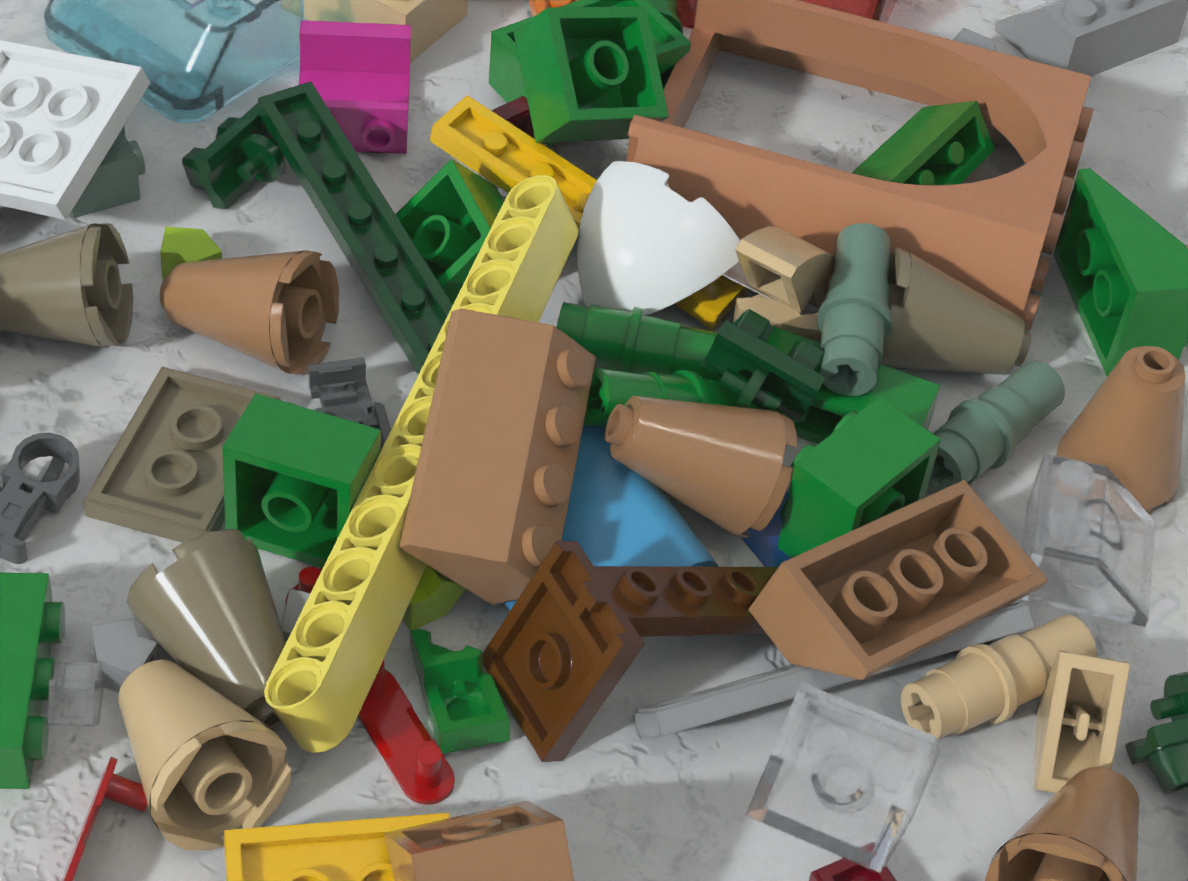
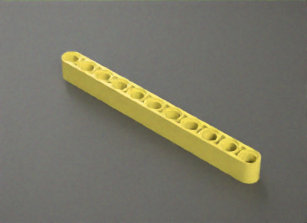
(367, 576)

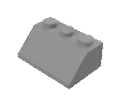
(1094, 33)

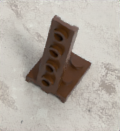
(584, 628)

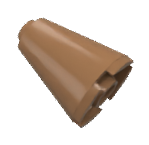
(258, 305)
(1135, 425)
(707, 456)
(1078, 835)

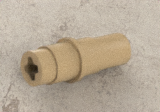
(991, 679)

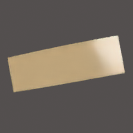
(785, 267)

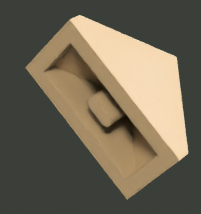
(1078, 717)

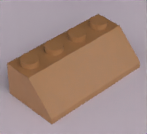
(498, 452)
(895, 585)

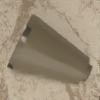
(68, 288)
(947, 323)
(215, 617)

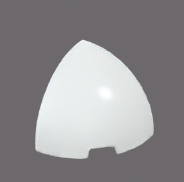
(647, 242)

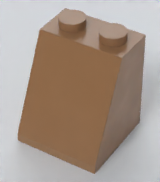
(486, 845)

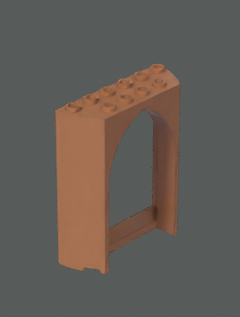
(973, 231)

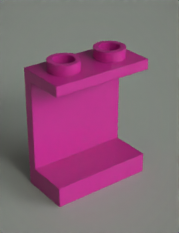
(361, 78)

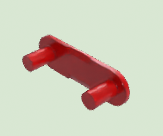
(405, 742)
(115, 789)

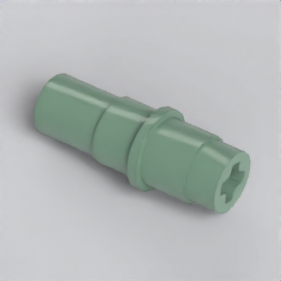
(856, 310)
(988, 428)

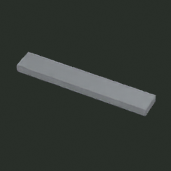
(784, 682)

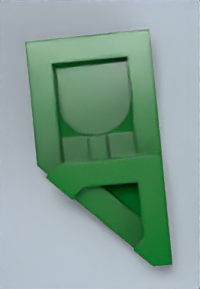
(458, 695)

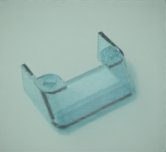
(191, 53)

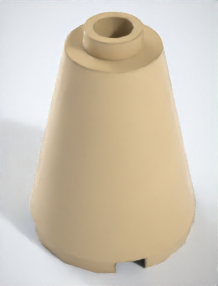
(200, 756)

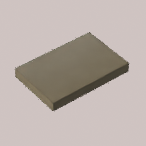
(170, 459)

